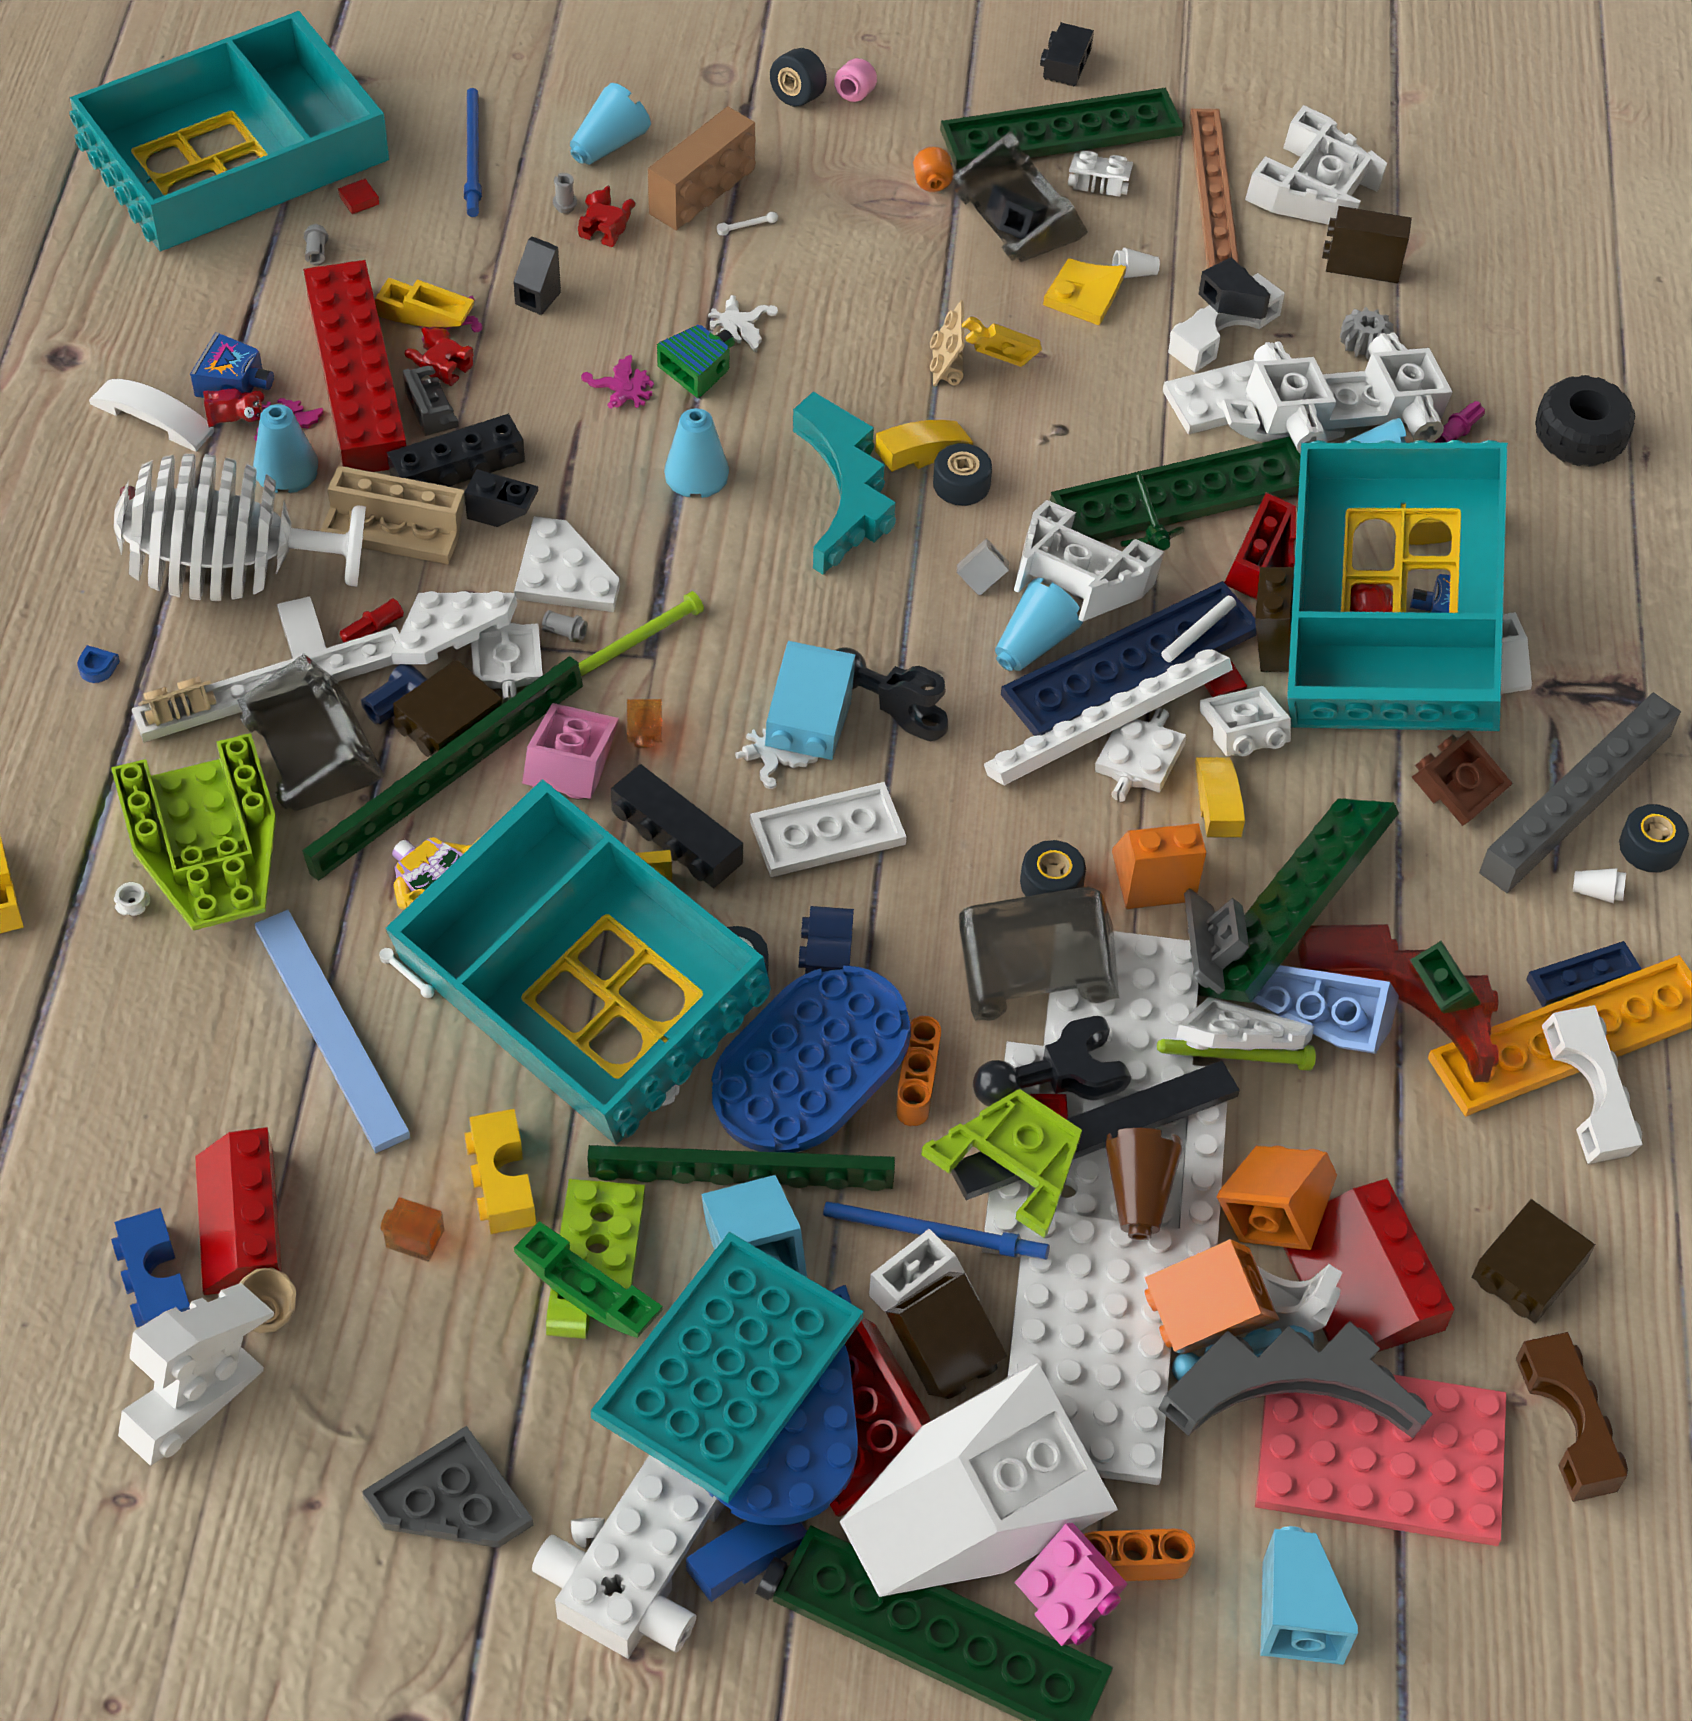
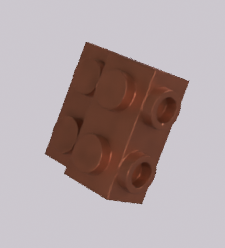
(1461, 777)

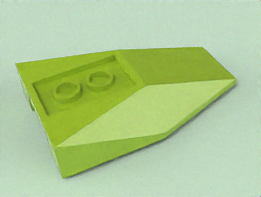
(203, 832)

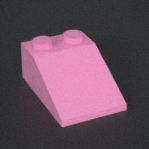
(570, 750)

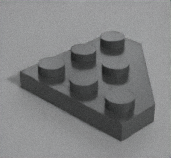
(450, 1496)

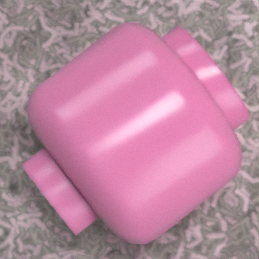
(855, 80)

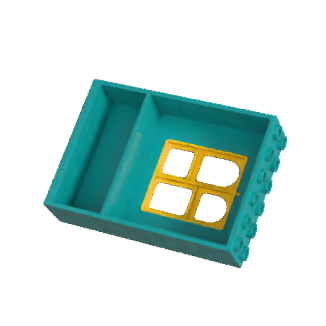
(279, 92)
(1398, 664)
(525, 911)

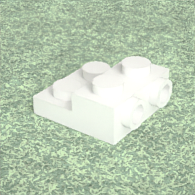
(1246, 721)

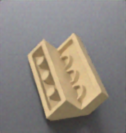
(400, 513)

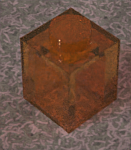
(412, 1229)

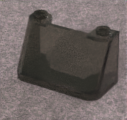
(1015, 171)
(310, 735)
(1038, 949)

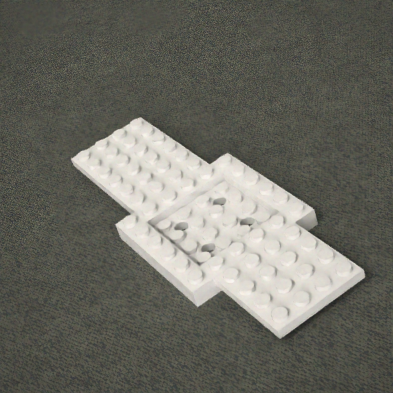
(1087, 1302)

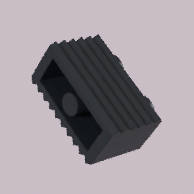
(1067, 53)

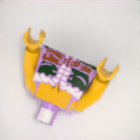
(422, 866)

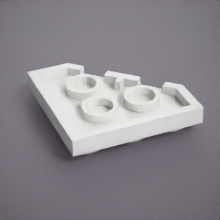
(564, 569)
(449, 620)
(1238, 1027)

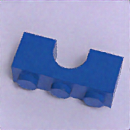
(145, 1245)

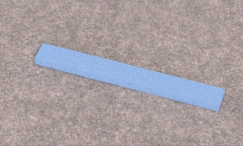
(332, 1032)

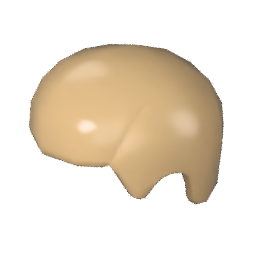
(276, 1292)

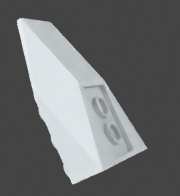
(977, 1490)

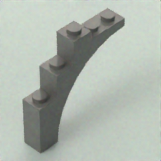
(1290, 1365)

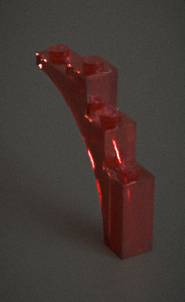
(1372, 954)

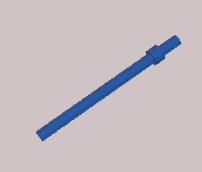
(472, 188)
(1007, 1243)

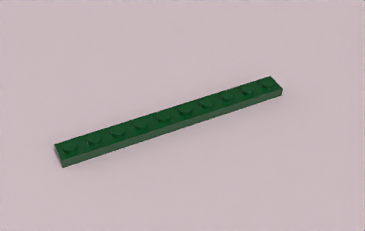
(441, 769)

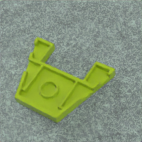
(1024, 1140)

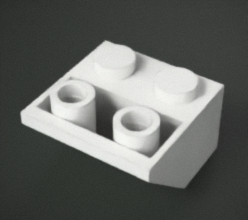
(1515, 656)
(912, 1270)

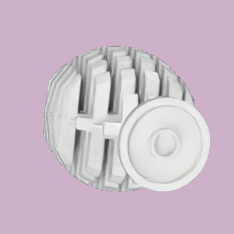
(216, 529)

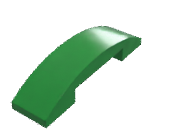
(584, 1285)

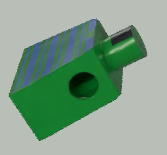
(696, 358)

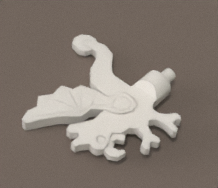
(733, 320)
(771, 757)

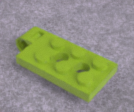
(619, 1234)

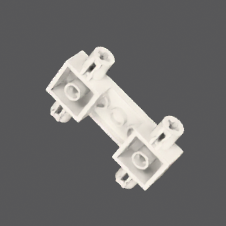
(1302, 401)
(633, 1561)

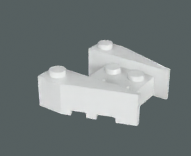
(1322, 177)
(1084, 565)
(194, 1367)

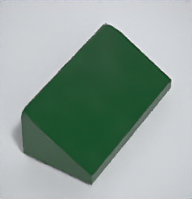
(1444, 979)

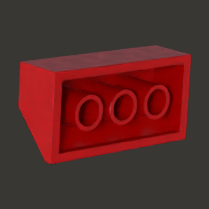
(237, 1208)

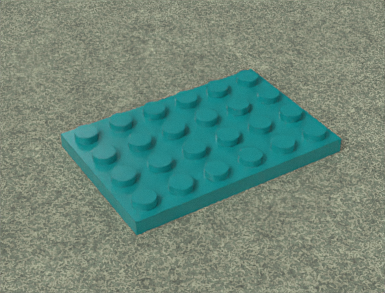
(727, 1366)

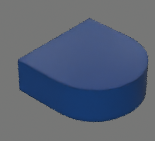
(97, 664)

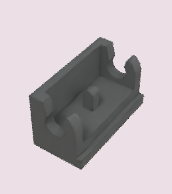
(428, 401)

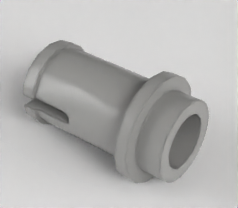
(564, 196)
(316, 238)
(563, 625)

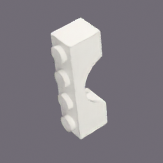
(1198, 339)
(1581, 1041)

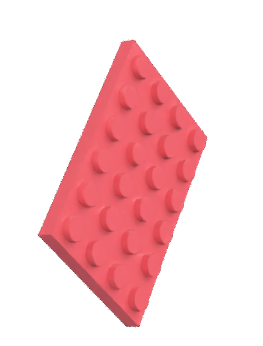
(1362, 1469)

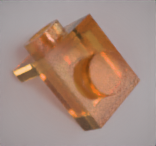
(644, 722)

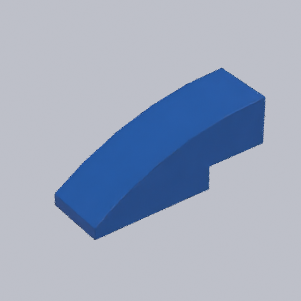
(741, 1555)

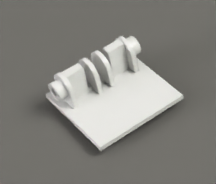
(1114, 168)

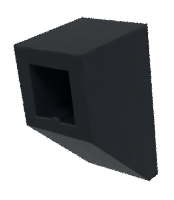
(1014, 212)
(537, 276)
(1233, 290)
(497, 499)

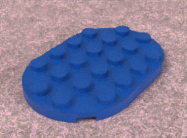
(810, 1059)
(808, 1458)

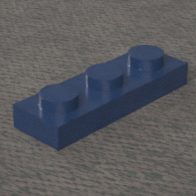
(1581, 973)

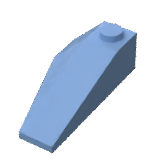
(1342, 1008)

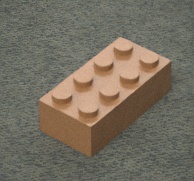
(701, 168)

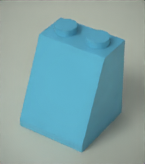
(810, 700)
(758, 1215)
(1302, 1601)

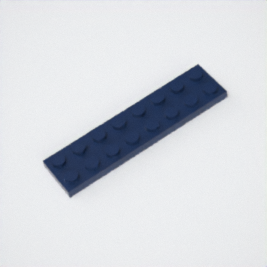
(1123, 660)

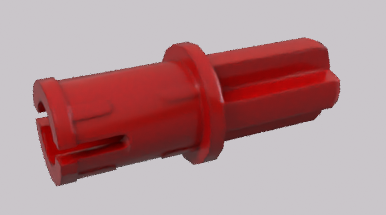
(373, 621)

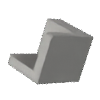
(983, 567)

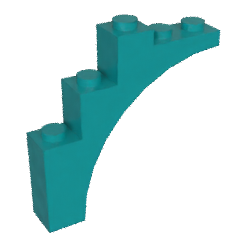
(846, 447)

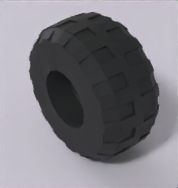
(1585, 420)

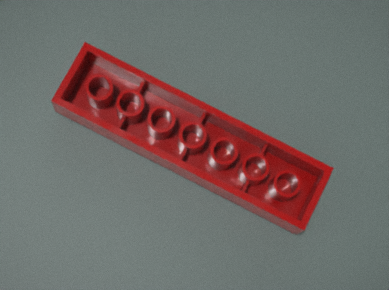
(354, 364)

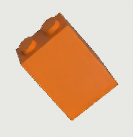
(1159, 864)
(1278, 1196)
(1209, 1296)

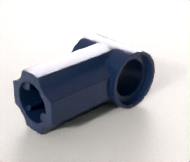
(380, 702)

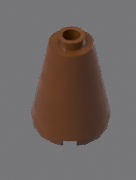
(1142, 1177)

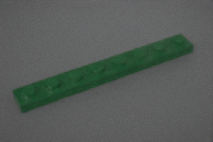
(731, 1166)

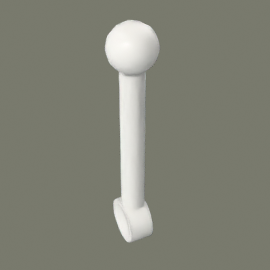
(723, 228)
(387, 956)

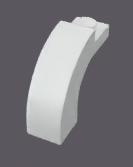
(1304, 1302)

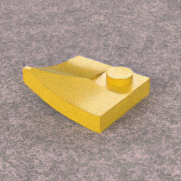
(1084, 290)

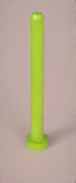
(691, 604)
(1304, 1057)

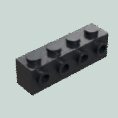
(458, 454)
(676, 826)

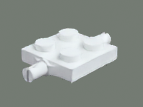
(508, 657)
(1140, 754)

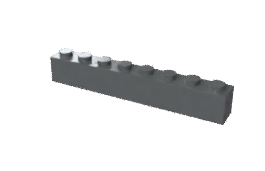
(1579, 792)

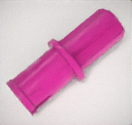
(1460, 423)

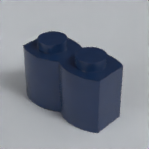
(828, 939)

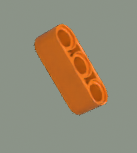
(918, 1085)
(1151, 1546)

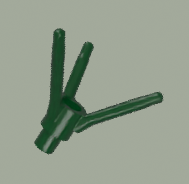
(1156, 533)

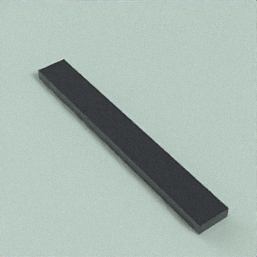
(1144, 1109)

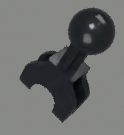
(905, 697)
(1064, 1065)

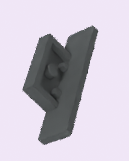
(1214, 938)

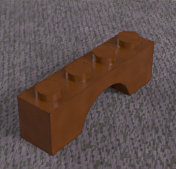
(1556, 1371)

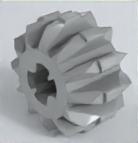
(1362, 328)

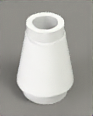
(1136, 263)
(1600, 884)

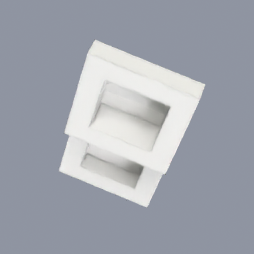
(301, 626)

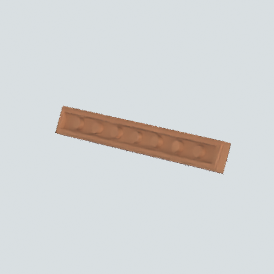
(1213, 186)

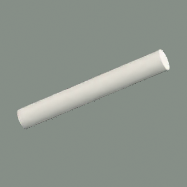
(1198, 628)

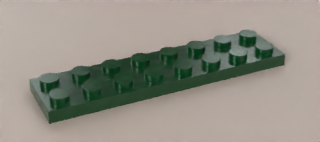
(1066, 125)
(1184, 489)
(1303, 891)
(943, 1636)

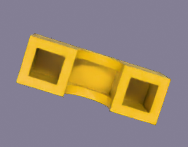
(505, 1199)

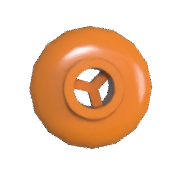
(933, 169)

